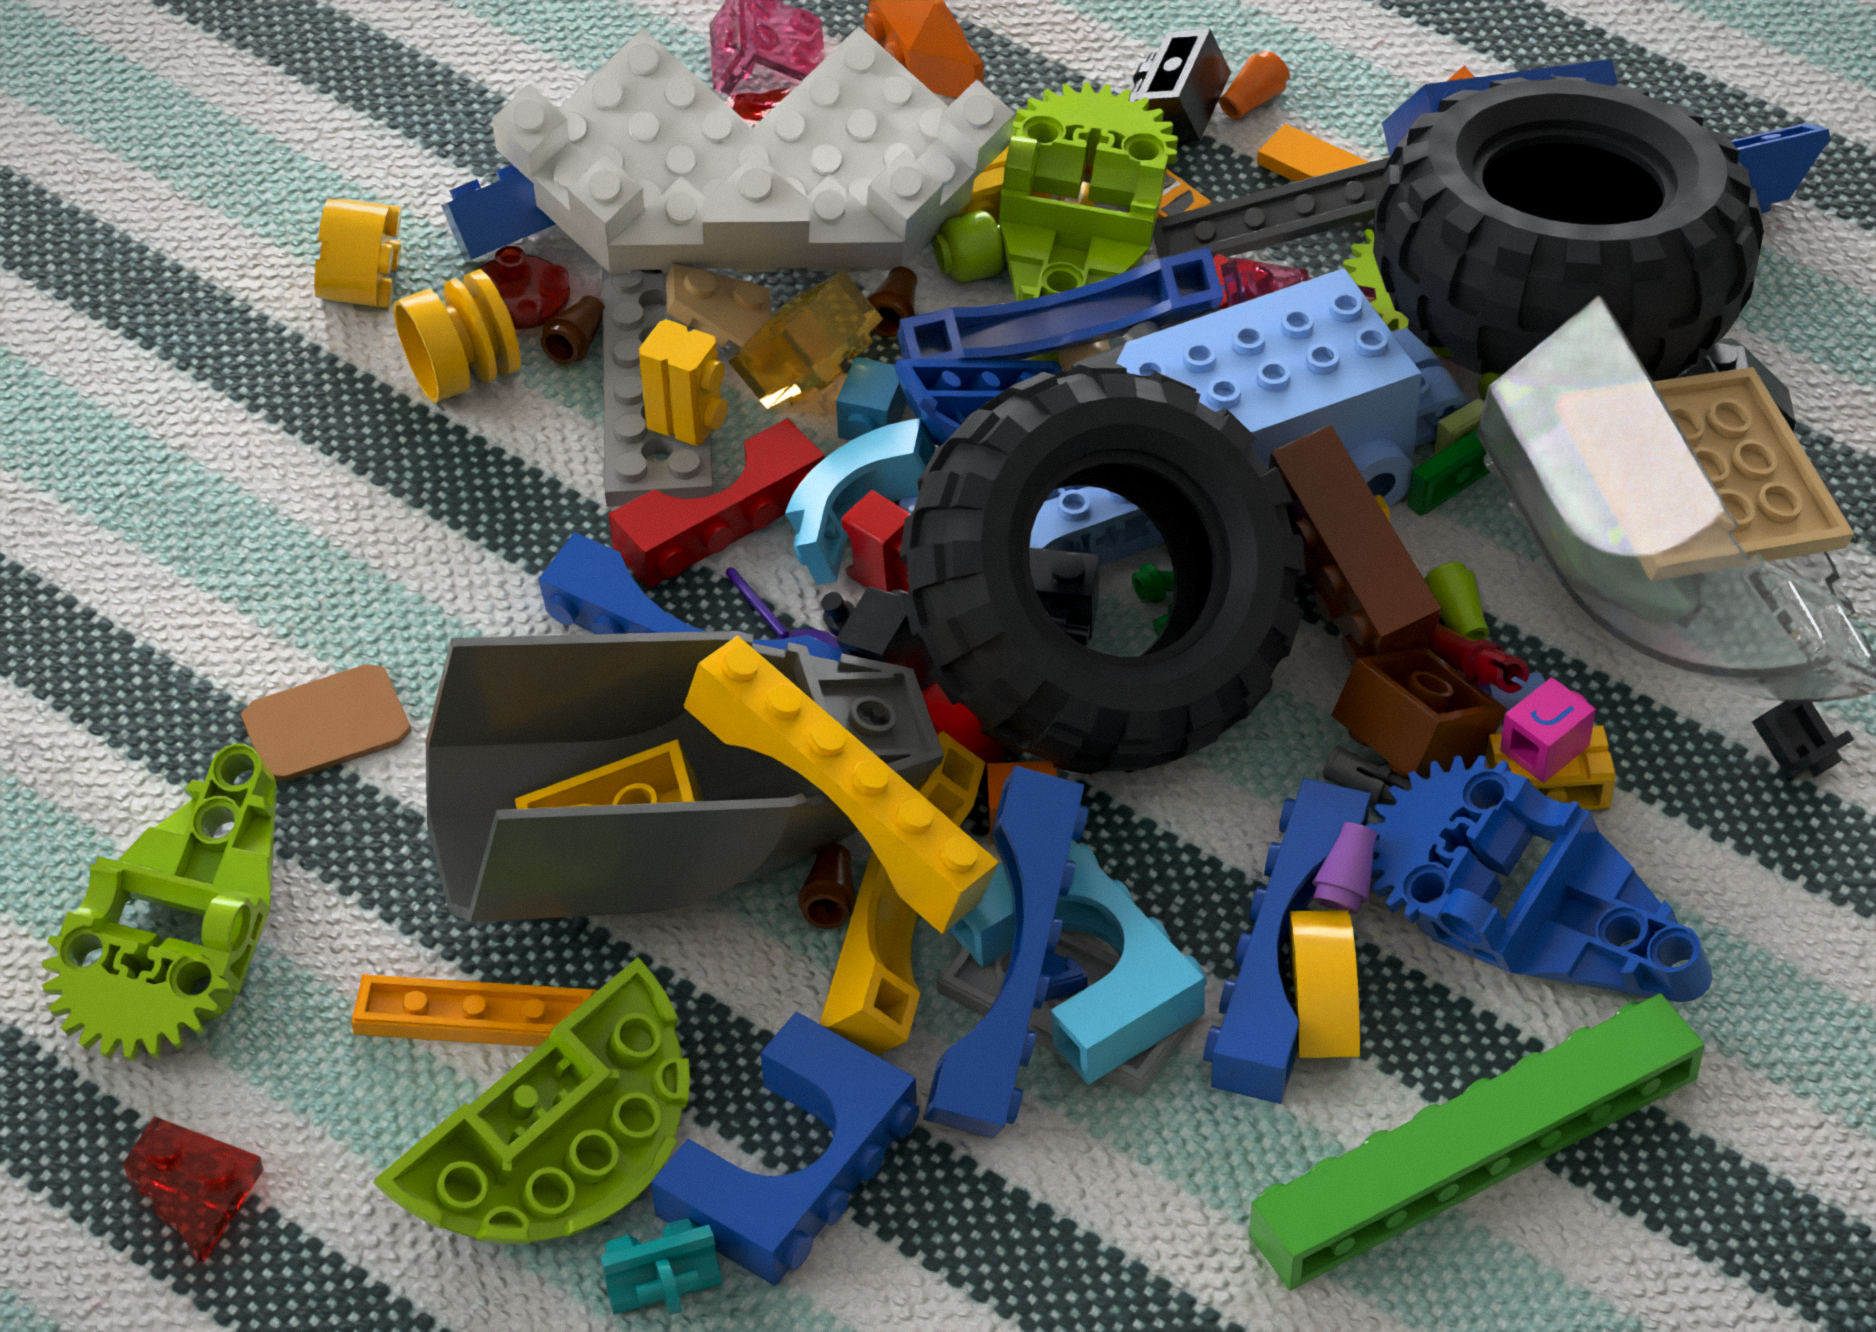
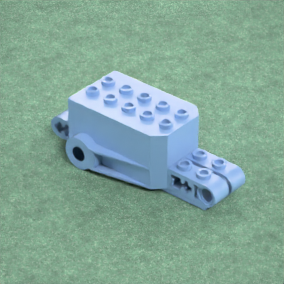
(1284, 372)

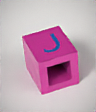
(1547, 729)

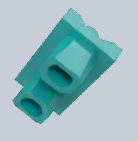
(660, 1268)

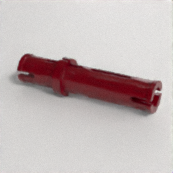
(1480, 660)

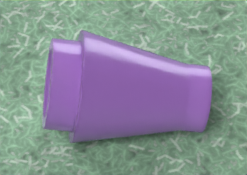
(1346, 872)

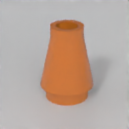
(1256, 83)

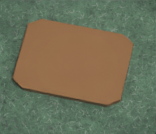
(326, 722)

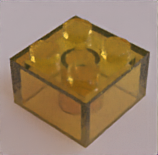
(807, 341)

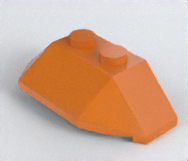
(926, 43)

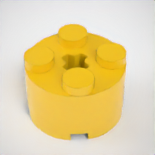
(357, 252)

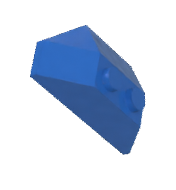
(1780, 160)
(952, 389)

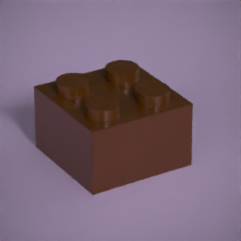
(1417, 711)

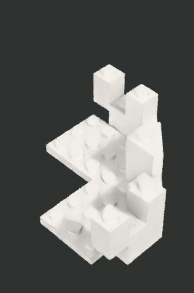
(830, 180)

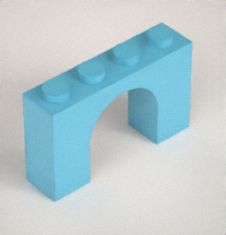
(1131, 1007)

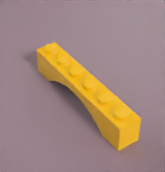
(922, 850)
(874, 980)

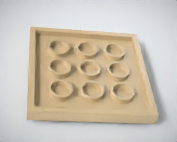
(1756, 464)

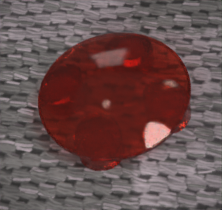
(528, 286)

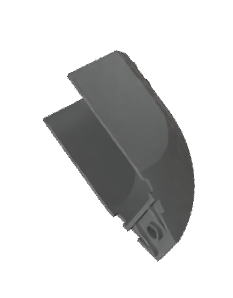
(557, 706)

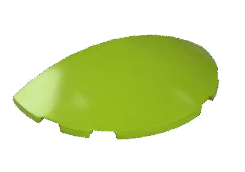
(563, 1131)

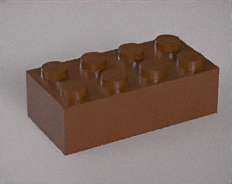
(1353, 551)

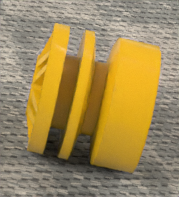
(464, 333)

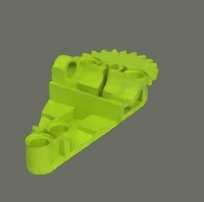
(1071, 245)
(144, 983)

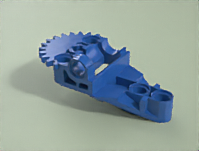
(1569, 915)

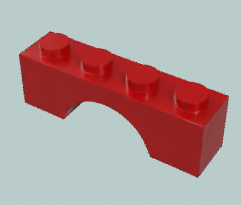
(670, 533)

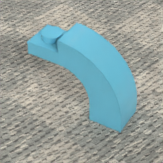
(880, 461)

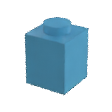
(869, 398)

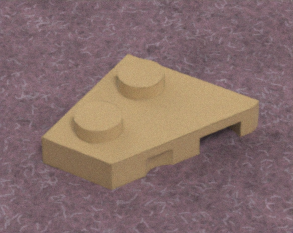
(717, 303)

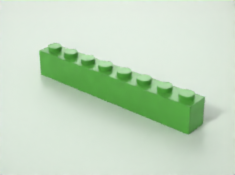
(1473, 1140)

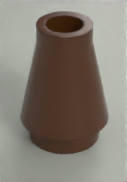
(894, 300)
(571, 332)
(828, 891)

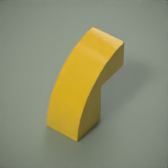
(1325, 983)

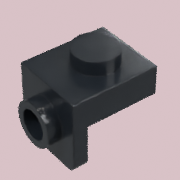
(1800, 738)

